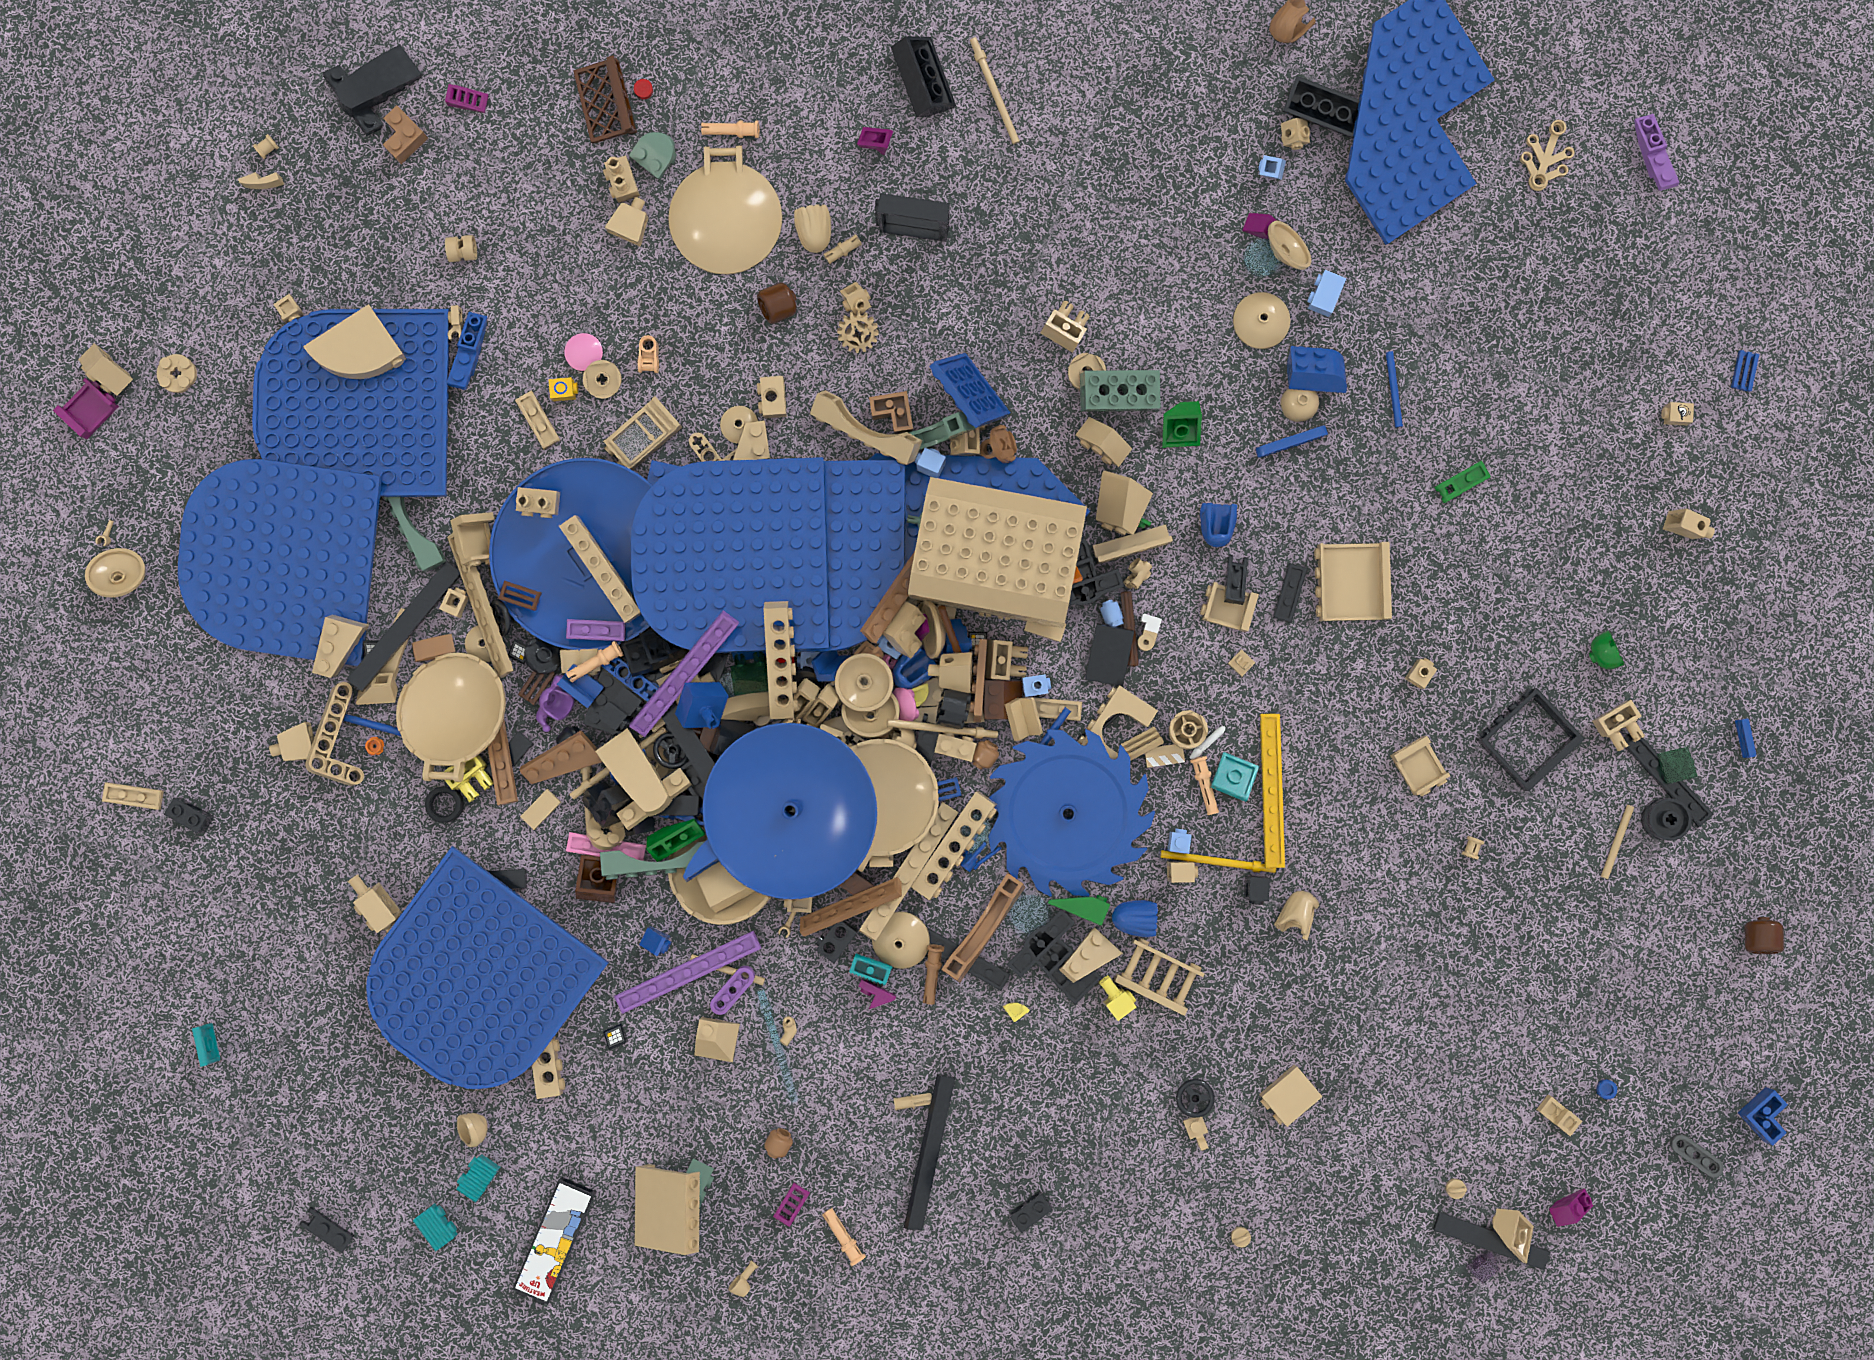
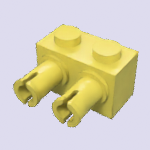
(473, 768)
(1118, 1000)

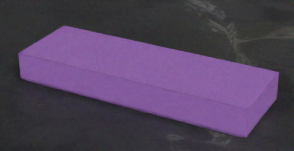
(595, 630)

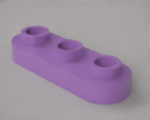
(729, 997)

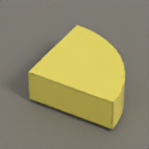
(921, 694)
(1016, 1010)

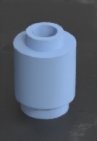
(1111, 613)

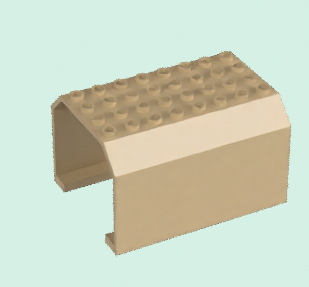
(996, 552)

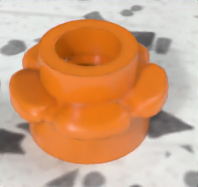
(369, 746)

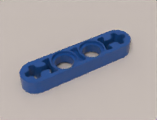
(1291, 441)
(628, 680)

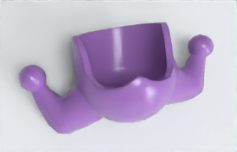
(554, 703)

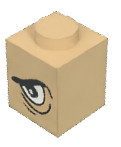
(1678, 413)

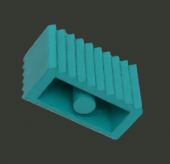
(870, 969)
(478, 1177)
(435, 1226)

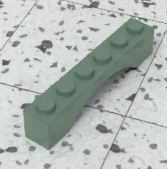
(427, 553)
(617, 863)

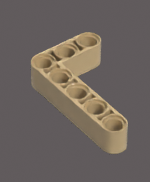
(329, 738)

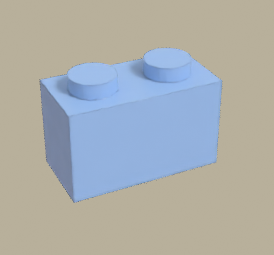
(1326, 293)

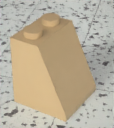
(1121, 503)

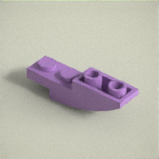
(1654, 153)

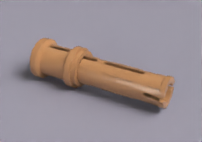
(933, 965)

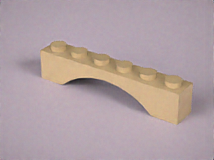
(833, 411)

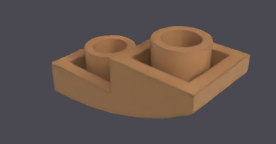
(433, 647)

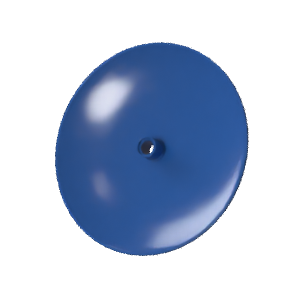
(750, 818)

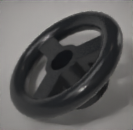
(502, 616)
(669, 756)
(1201, 1097)

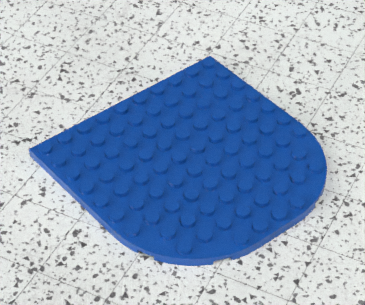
(368, 425)
(729, 542)
(861, 542)
(278, 552)
(475, 978)

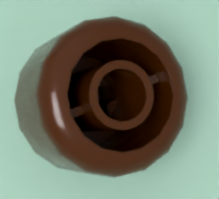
(777, 302)
(1764, 936)

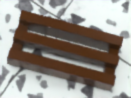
(535, 600)
(527, 697)

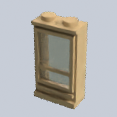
(642, 434)

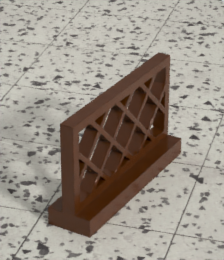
(620, 95)

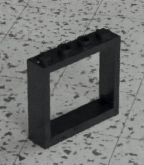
(912, 217)
(1574, 740)

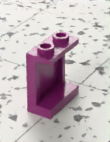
(87, 409)

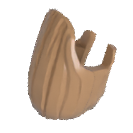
(1287, 22)

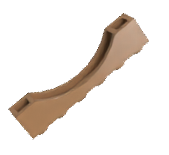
(979, 936)

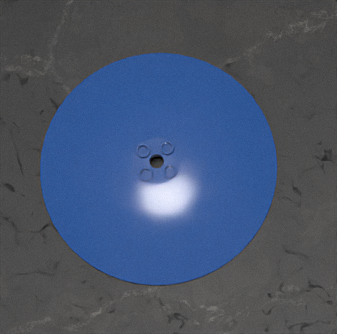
(537, 552)

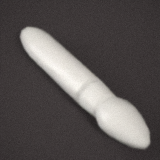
(1207, 742)

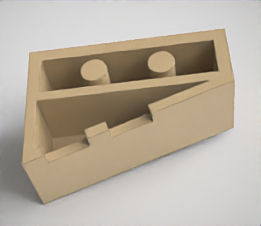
(336, 644)

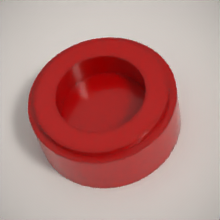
(643, 89)

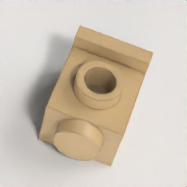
(448, 602)

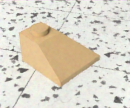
(716, 1039)
(1514, 1231)

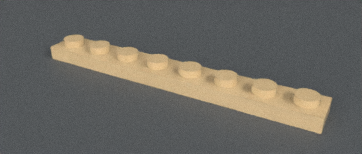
(483, 614)
(910, 870)

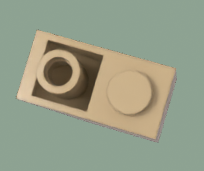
(381, 690)

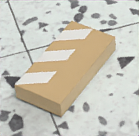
(1164, 756)

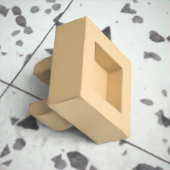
(1241, 663)

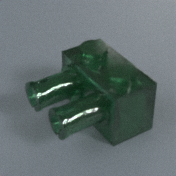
(751, 676)

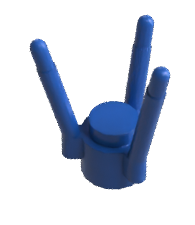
(970, 859)

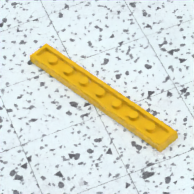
(1272, 791)

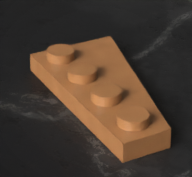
(978, 686)
(563, 758)

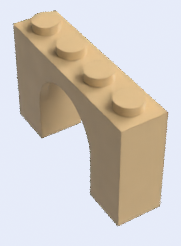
(1120, 702)

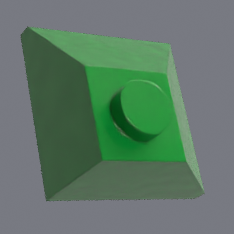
(1182, 425)

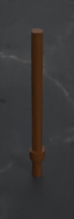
(950, 632)

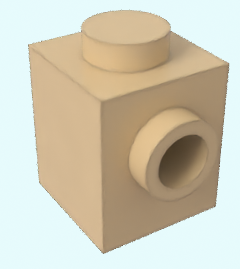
(1421, 673)

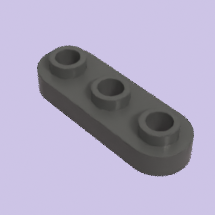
(1704, 1157)

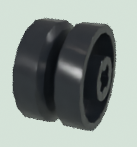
(1655, 823)

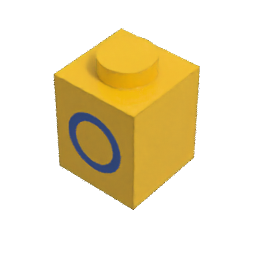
(563, 389)

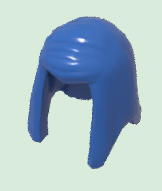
(1218, 523)
(912, 671)
(1136, 918)

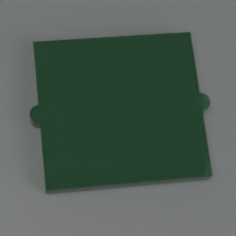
(1677, 765)

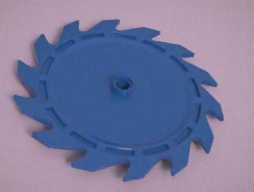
(1077, 845)

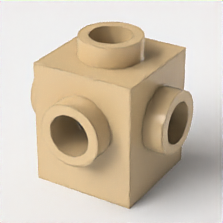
(1295, 133)
(855, 298)

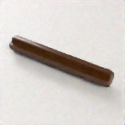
(1129, 623)

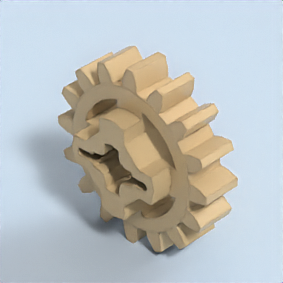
(864, 328)

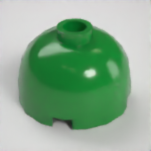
(1605, 652)

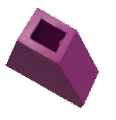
(1571, 1208)

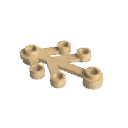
(1546, 158)

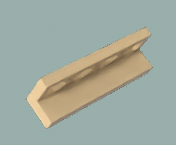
(1131, 544)

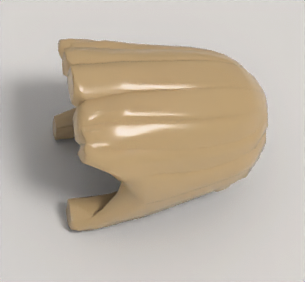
(813, 227)
(1298, 913)

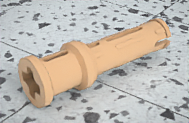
(740, 129)
(602, 658)
(1203, 776)
(848, 1244)

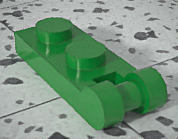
(1463, 481)

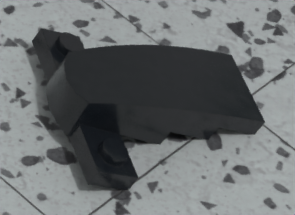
(372, 85)
(1092, 584)
(650, 653)
(1046, 949)

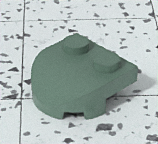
(655, 153)

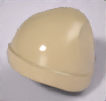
(472, 1128)

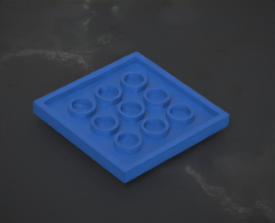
(969, 390)

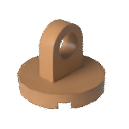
(1002, 444)

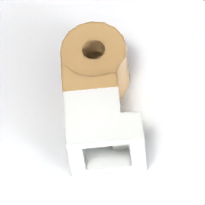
(1149, 633)

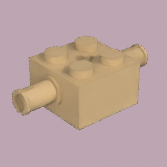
(374, 905)

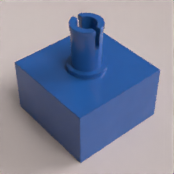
(701, 704)

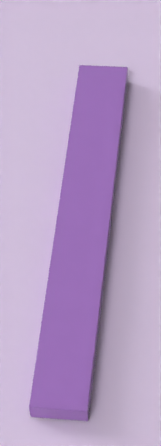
(683, 673)
(687, 972)

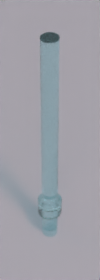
(766, 1009)

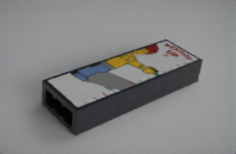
(554, 1241)

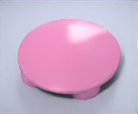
(582, 351)
(907, 704)

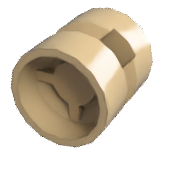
(461, 248)

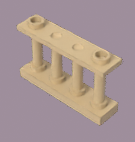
(1160, 995)

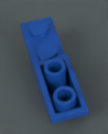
(468, 351)

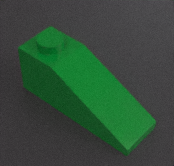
(673, 838)
(1085, 907)

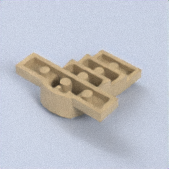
(639, 779)

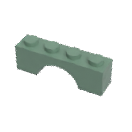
(944, 430)

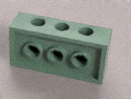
(1127, 380)

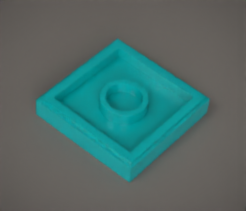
(1234, 776)
(206, 1044)

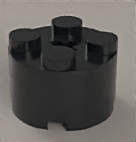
(952, 708)

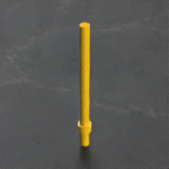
(1255, 866)

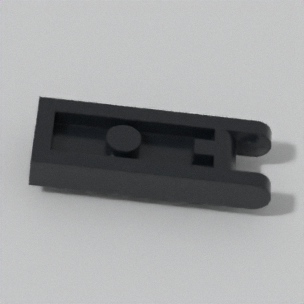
(1235, 581)
(927, 742)
(327, 1230)

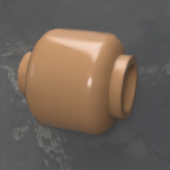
(985, 754)
(778, 1143)

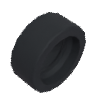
(430, 808)

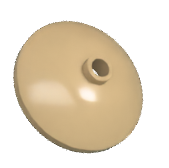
(1288, 246)
(1253, 329)
(115, 572)
(936, 638)
(867, 696)
(876, 727)
(910, 932)

